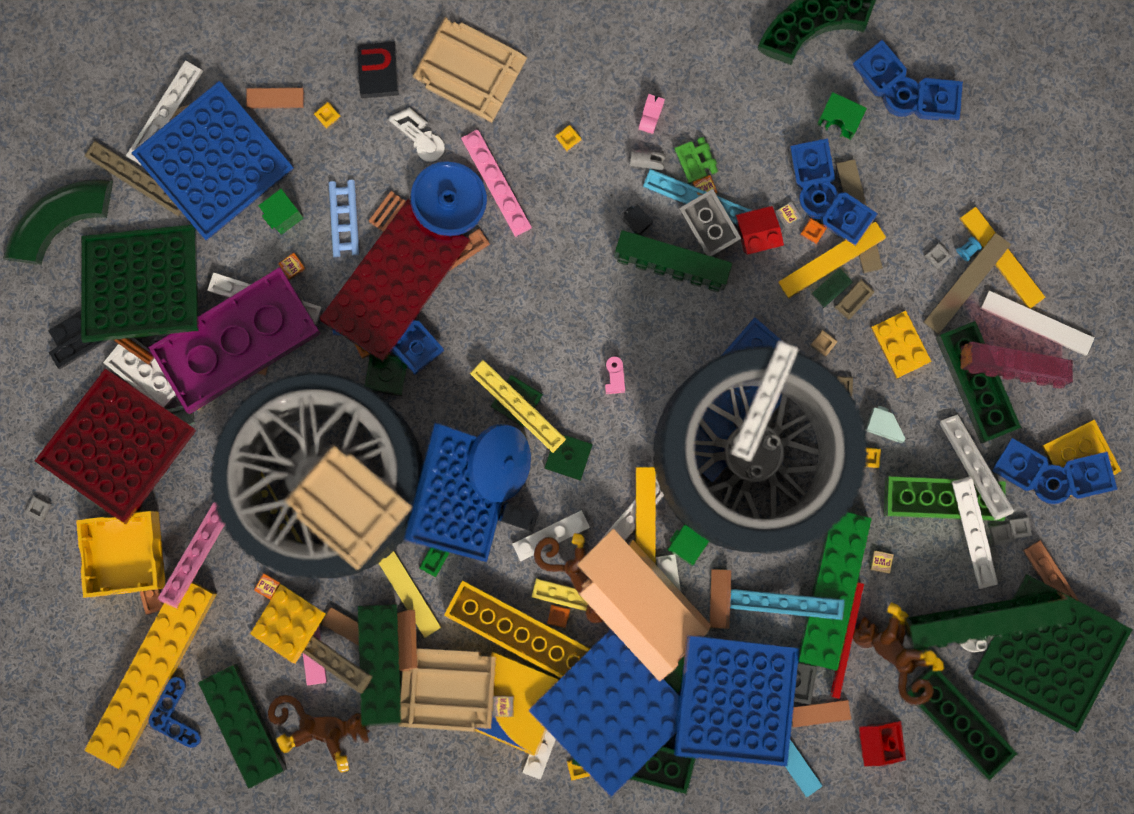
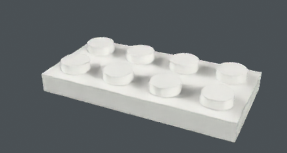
(142, 376)

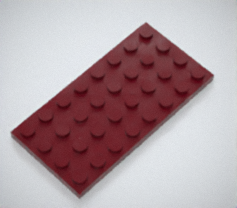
(392, 283)

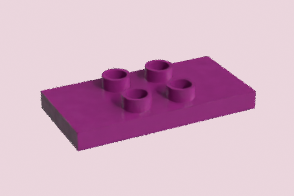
(235, 341)

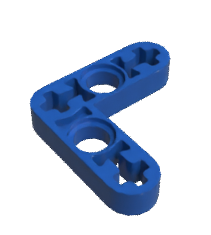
(168, 721)

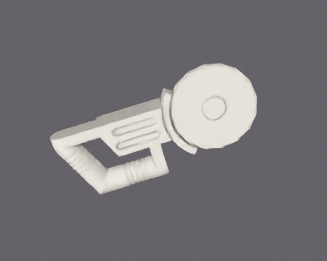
(429, 146)

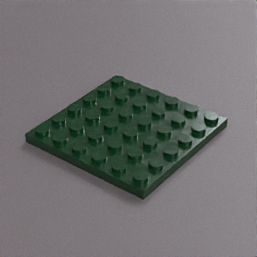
(139, 283)
(1056, 667)

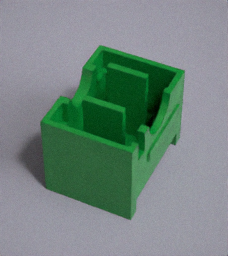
(842, 113)
(280, 212)
(687, 545)

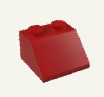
(759, 230)
(882, 743)

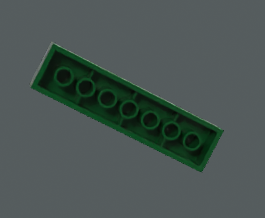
(988, 620)

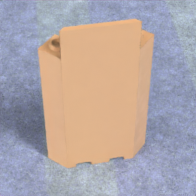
(640, 603)

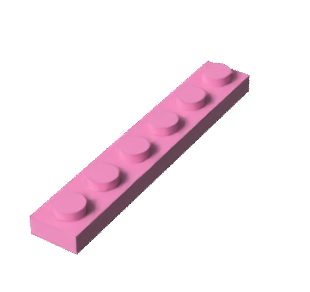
(496, 183)
(192, 559)

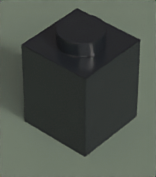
(637, 219)

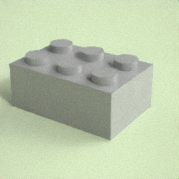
(710, 223)

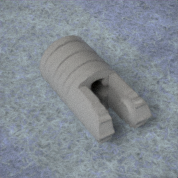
(647, 159)

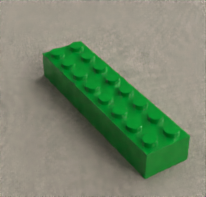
(835, 579)

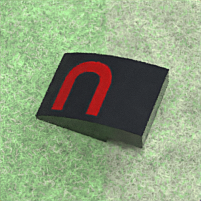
(378, 70)

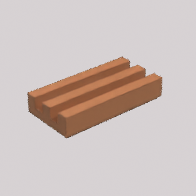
(388, 210)

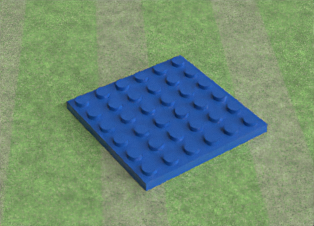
(212, 160)
(446, 507)
(736, 701)
(609, 712)

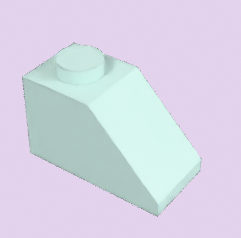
(884, 424)

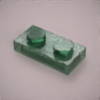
(832, 288)

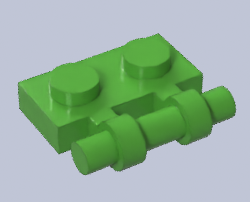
(691, 163)

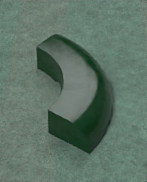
(808, 19)
(53, 214)

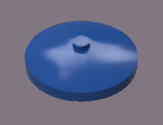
(448, 198)
(499, 463)

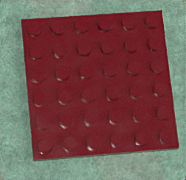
(115, 446)

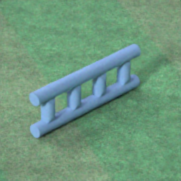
(352, 210)

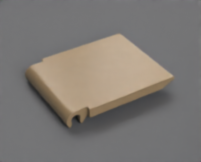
(469, 68)
(347, 506)
(448, 691)

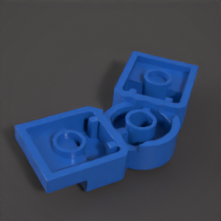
(887, 78)
(815, 176)
(415, 347)
(1077, 478)

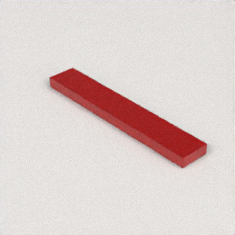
(840, 673)

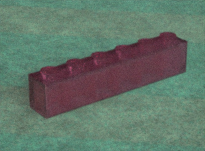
(1016, 365)

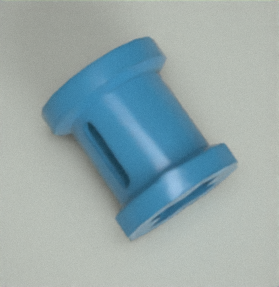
(969, 249)

